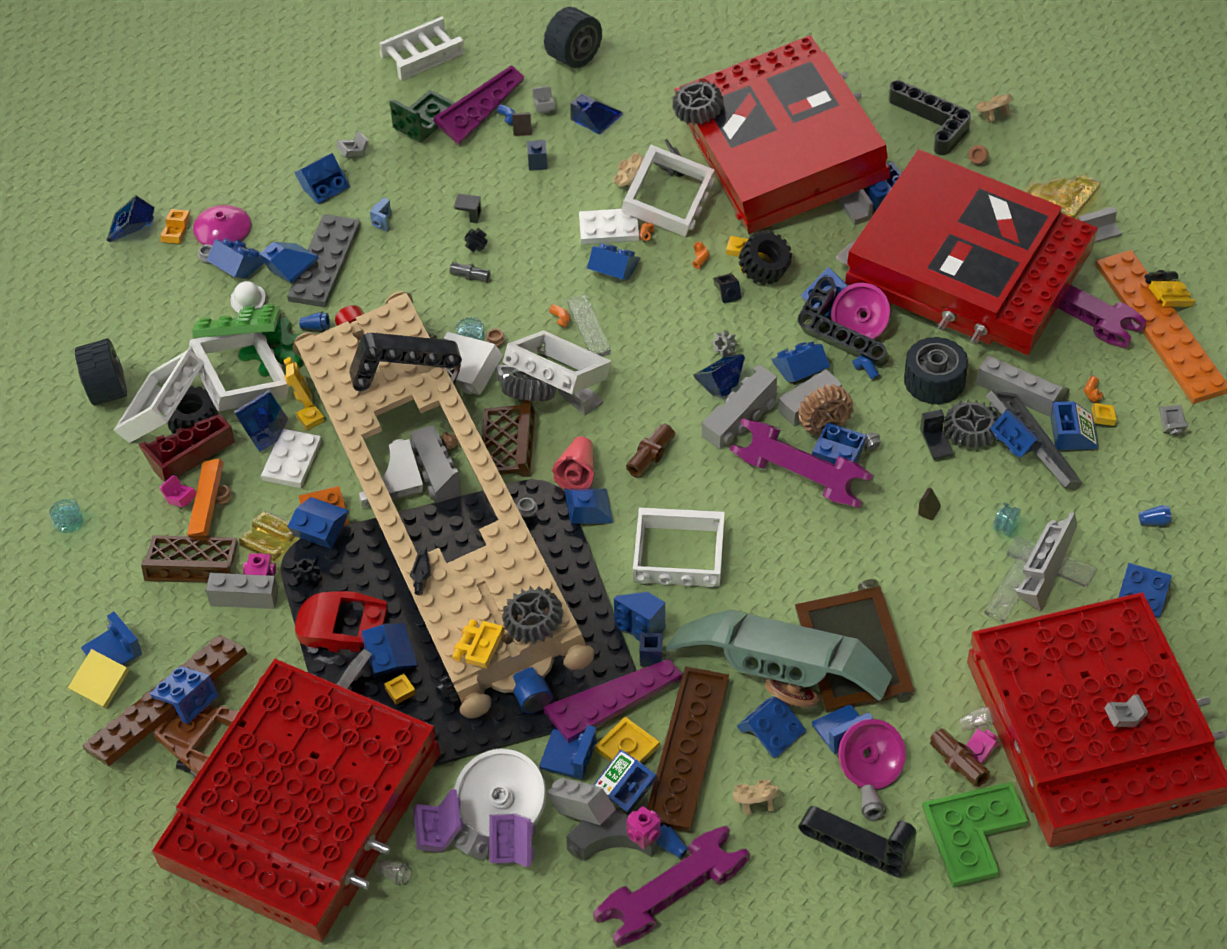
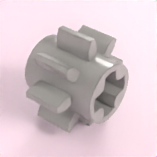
(728, 339)

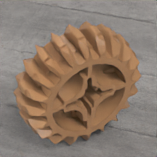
(825, 405)

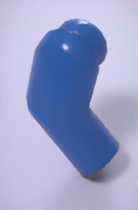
(506, 111)
(867, 364)

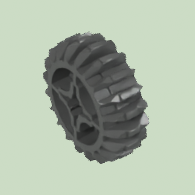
(697, 102)
(526, 387)
(970, 424)
(533, 622)

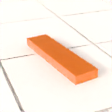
(205, 498)

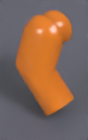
(645, 231)
(701, 254)
(563, 314)
(1091, 391)

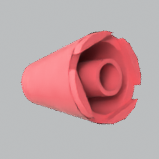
(575, 465)

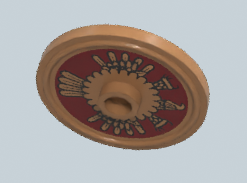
(793, 694)

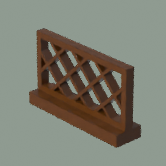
(523, 435)
(188, 569)

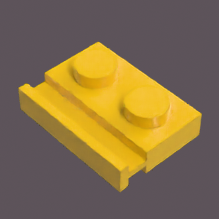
(1172, 293)

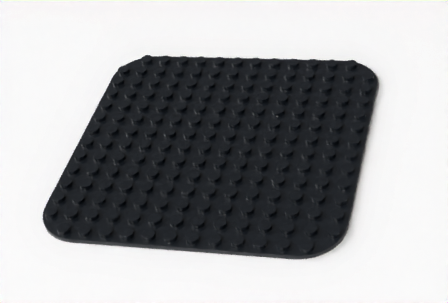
(366, 565)

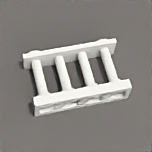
(428, 59)

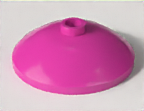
(221, 223)
(861, 298)
(884, 758)

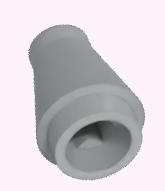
(871, 804)

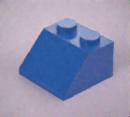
(318, 522)
(388, 649)

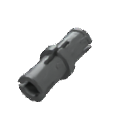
(469, 272)

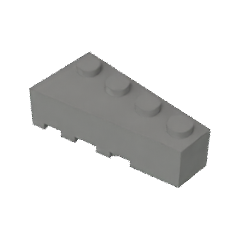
(749, 402)

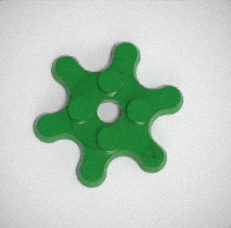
(279, 336)

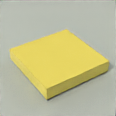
(98, 678)

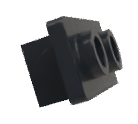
(934, 435)

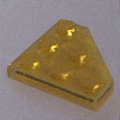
(1069, 194)

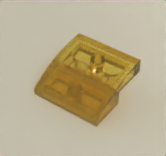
(267, 535)

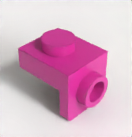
(176, 493)
(983, 744)

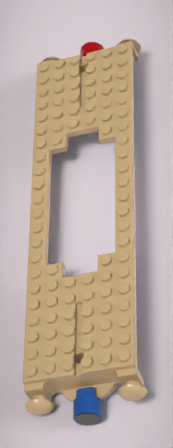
(477, 582)

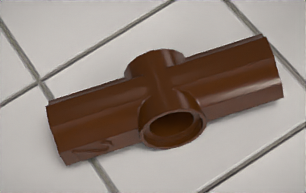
(650, 450)
(959, 757)

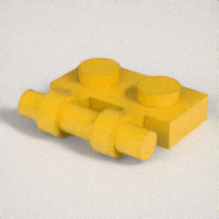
(298, 382)
(483, 646)

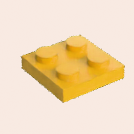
(630, 739)

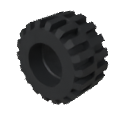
(756, 267)
(196, 401)

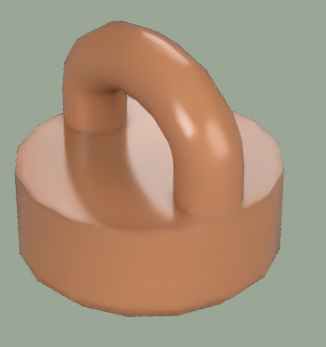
(978, 154)

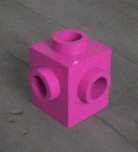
(259, 565)
(643, 827)

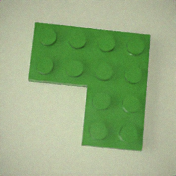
(248, 321)
(961, 826)

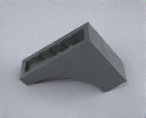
(592, 838)

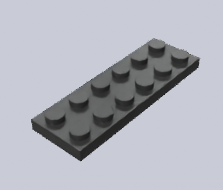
(332, 245)

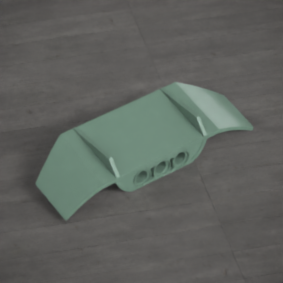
(788, 646)

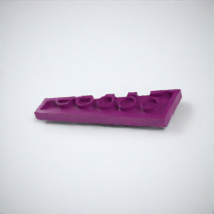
(471, 110)
(609, 699)

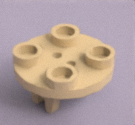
(998, 101)
(628, 170)
(754, 794)

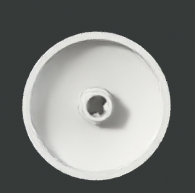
(500, 784)

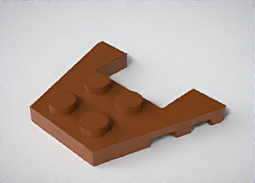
(184, 738)

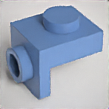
(380, 214)

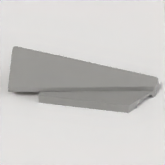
(1046, 561)

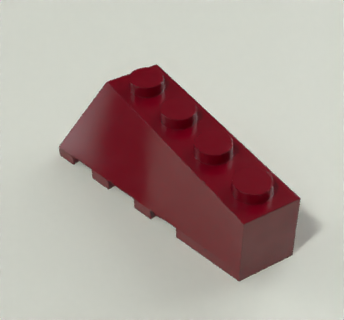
(187, 447)

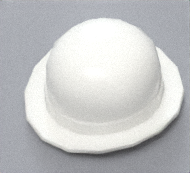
(247, 294)

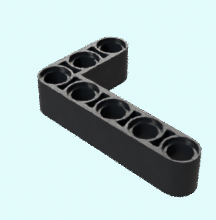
(952, 118)
(836, 330)
(399, 349)
(885, 854)

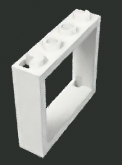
(660, 217)
(590, 366)
(236, 398)
(146, 407)
(684, 521)

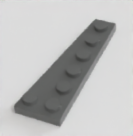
(1043, 446)

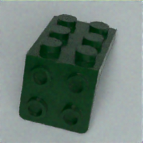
(418, 119)

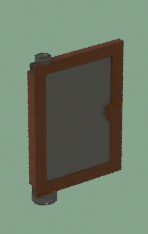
(865, 618)

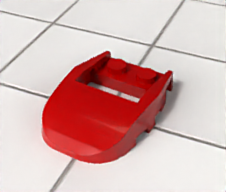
(319, 615)

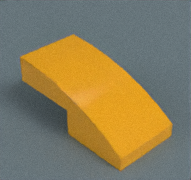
(175, 226)

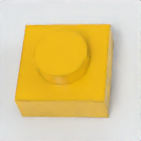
(1103, 414)
(310, 417)
(400, 689)

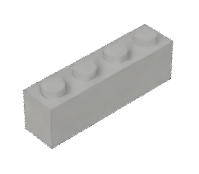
(1031, 390)
(435, 464)

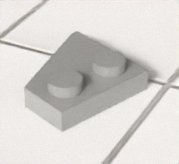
(354, 670)

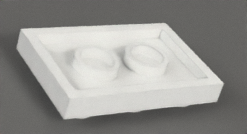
(607, 226)
(291, 458)

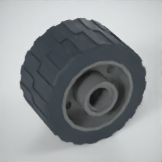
(573, 37)
(935, 370)
(100, 372)

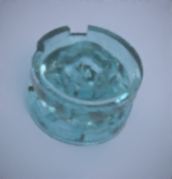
(471, 328)
(66, 517)
(1006, 519)

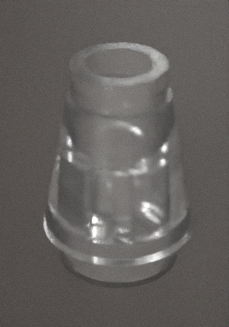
(976, 719)
(394, 871)

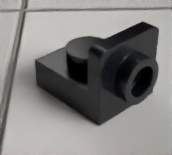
(728, 287)

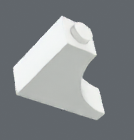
(477, 363)
(402, 473)

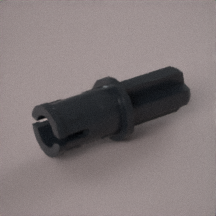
(1161, 275)

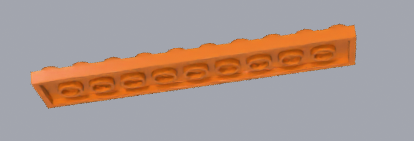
(1163, 329)

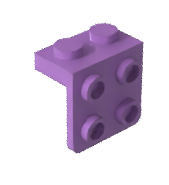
(437, 825)
(510, 839)

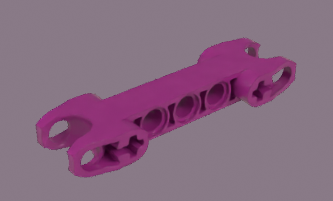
(1106, 319)
(835, 477)
(639, 907)

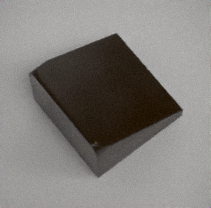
(522, 124)
(929, 505)

